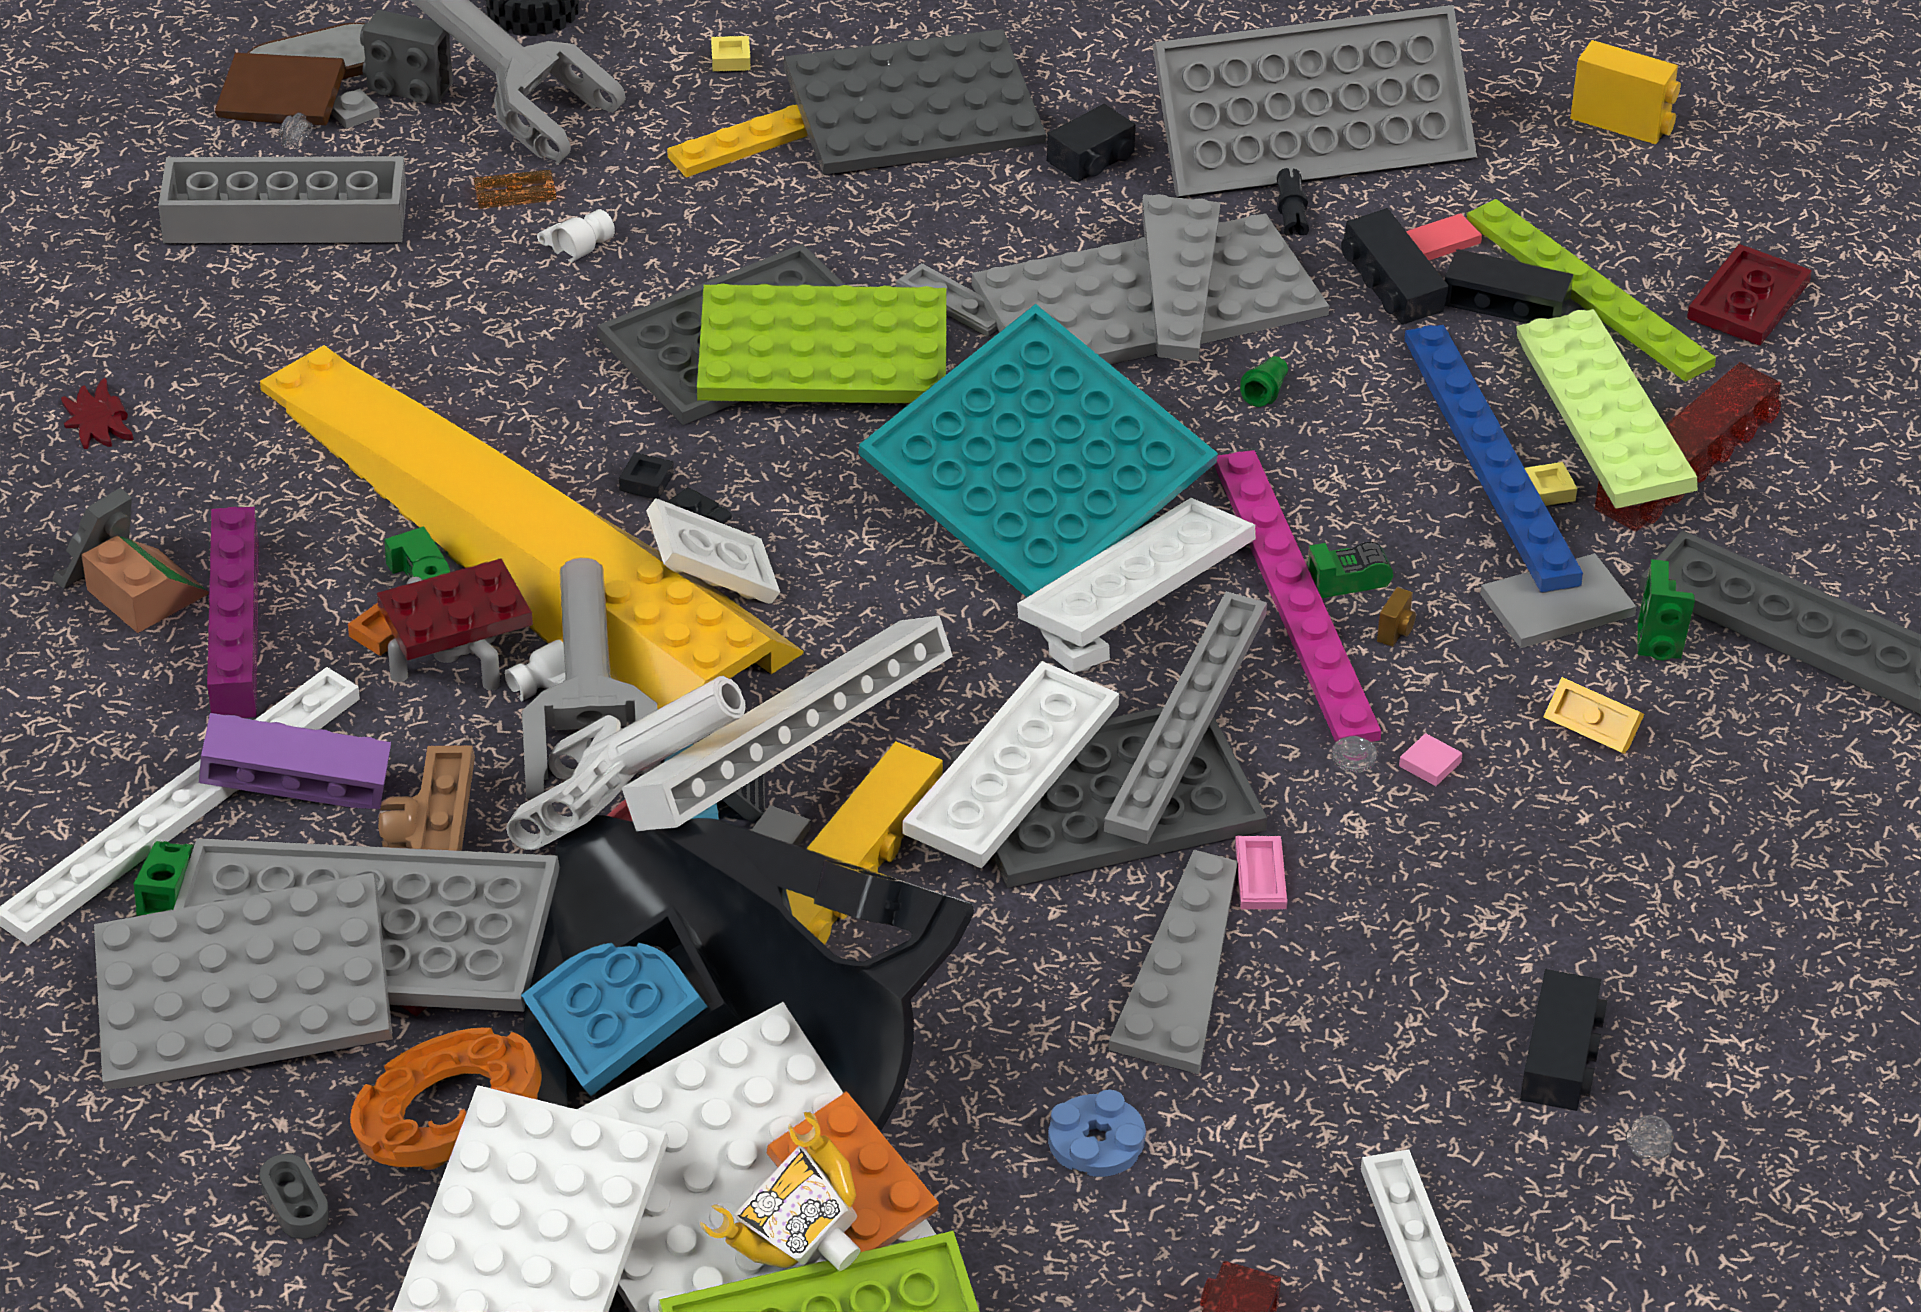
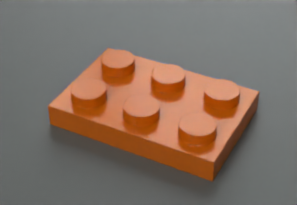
(887, 1190)

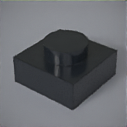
(646, 475)

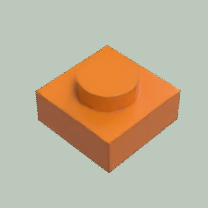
(371, 630)

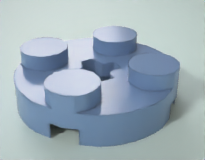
(1099, 1111)

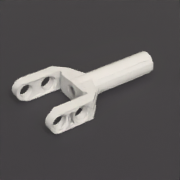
(618, 755)

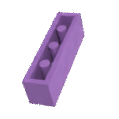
(294, 762)

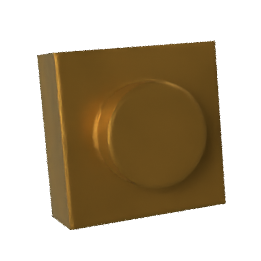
(1396, 617)

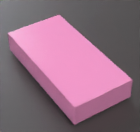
(1260, 872)

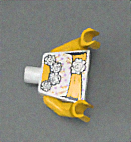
(797, 1209)

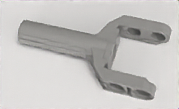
(522, 70)
(587, 689)

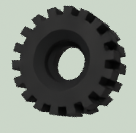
(532, 14)

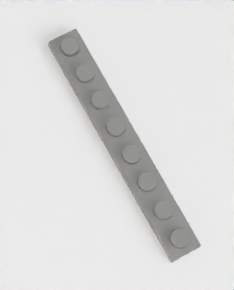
(1185, 718)

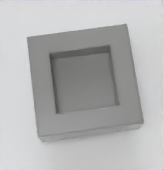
(354, 108)

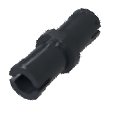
(1292, 202)

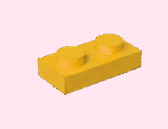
(1593, 715)

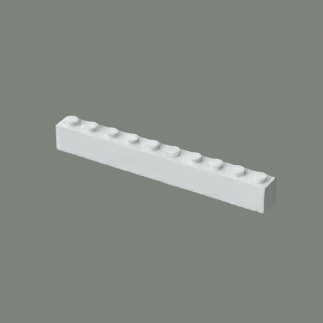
(785, 724)

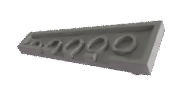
(1180, 261)
(1176, 985)

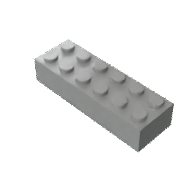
(283, 199)

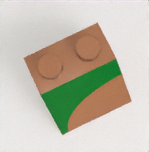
(138, 582)

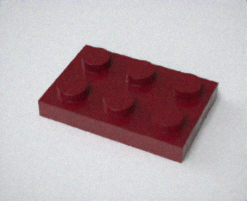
(1749, 294)
(454, 609)

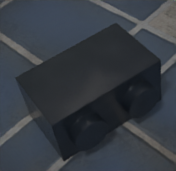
(1091, 143)

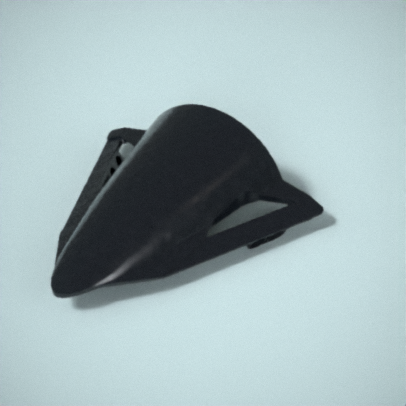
(737, 902)

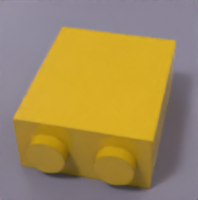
(1625, 92)

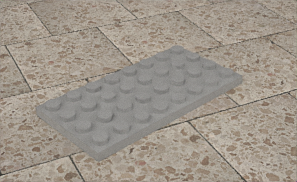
(1314, 100)
(1107, 291)
(452, 922)

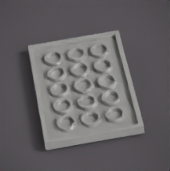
(241, 982)

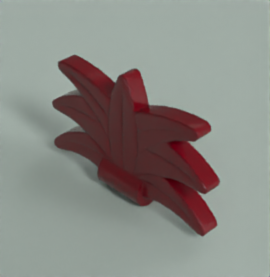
(97, 416)

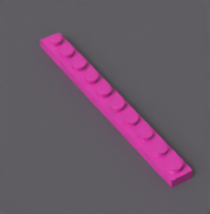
(1297, 599)

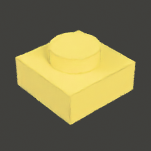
(730, 53)
(1553, 483)

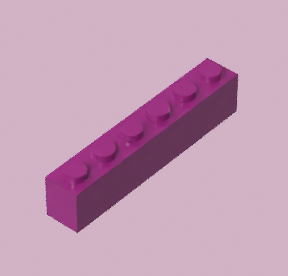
(233, 612)

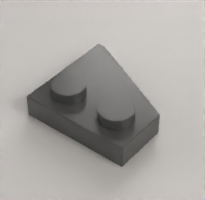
(98, 524)

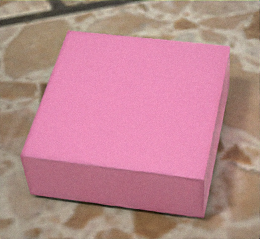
(1430, 759)

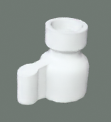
(578, 235)
(544, 670)

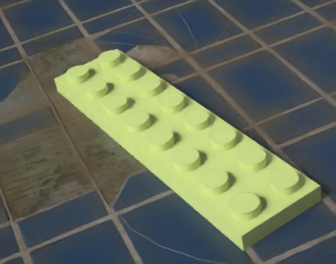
(1606, 409)

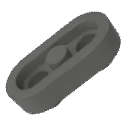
(297, 1198)

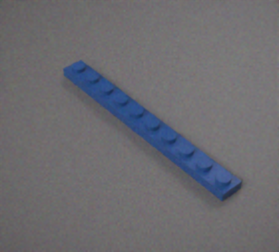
(1494, 460)

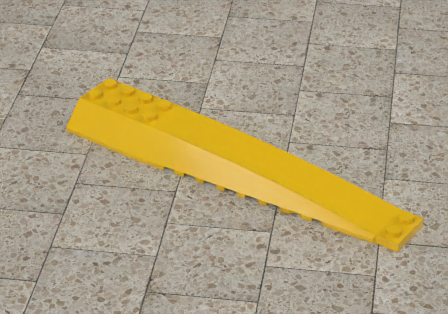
(480, 506)

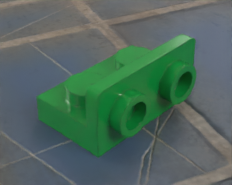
(1663, 615)

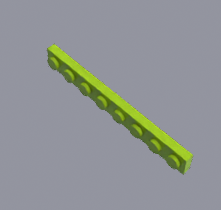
(1594, 291)

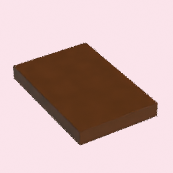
(280, 86)

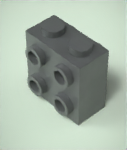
(406, 57)

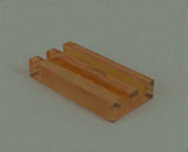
(515, 192)

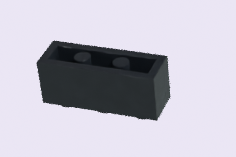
(1394, 267)
(1506, 288)
(1563, 1040)

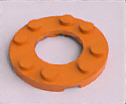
(381, 1108)

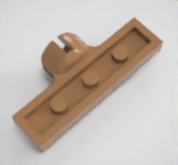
(439, 811)

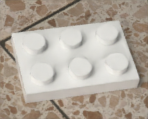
(712, 552)

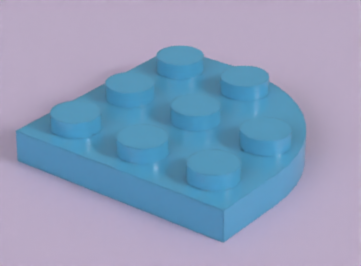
(612, 1008)

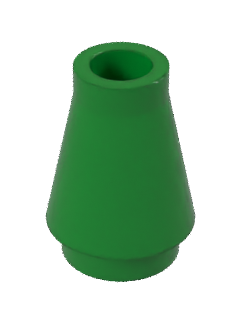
(1263, 382)

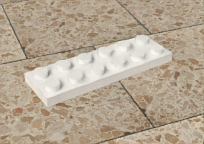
(1136, 572)
(1010, 764)

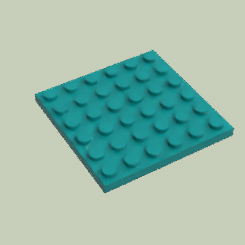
(1037, 453)

